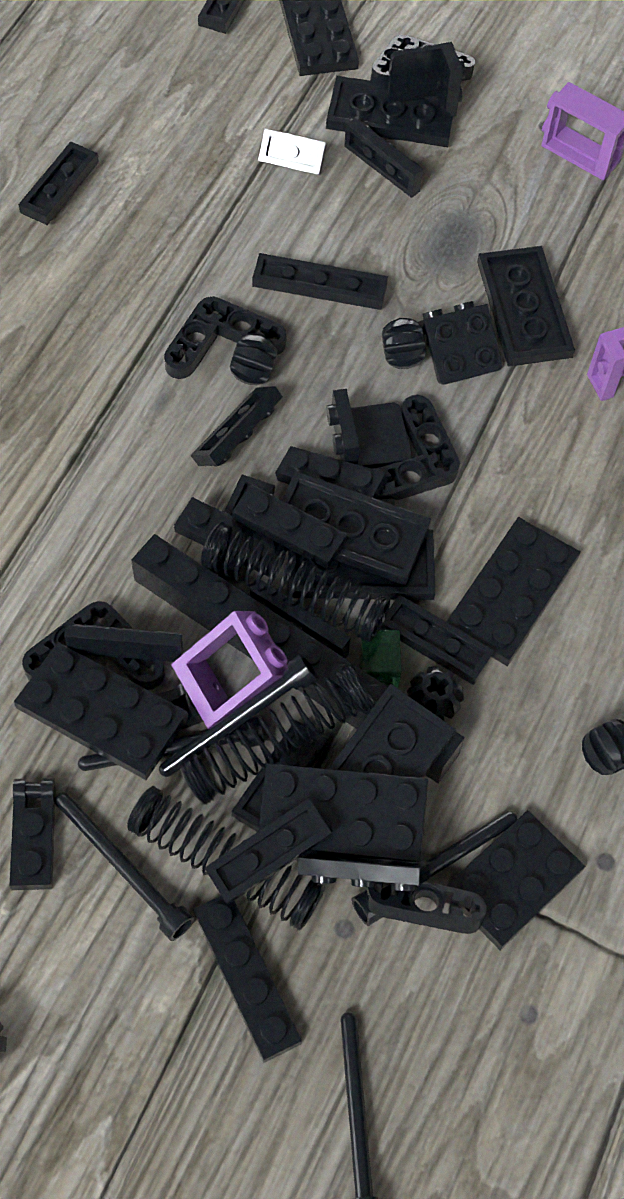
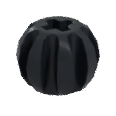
(403, 343)
(253, 359)
(437, 692)
(605, 747)

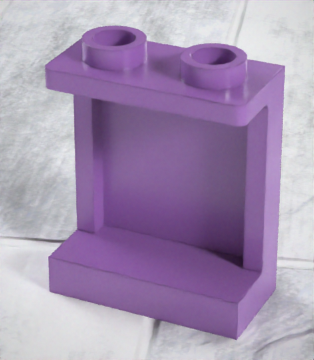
(607, 363)

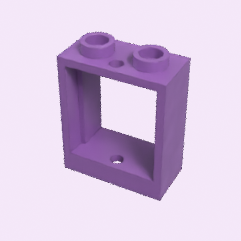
(576, 148)
(202, 683)

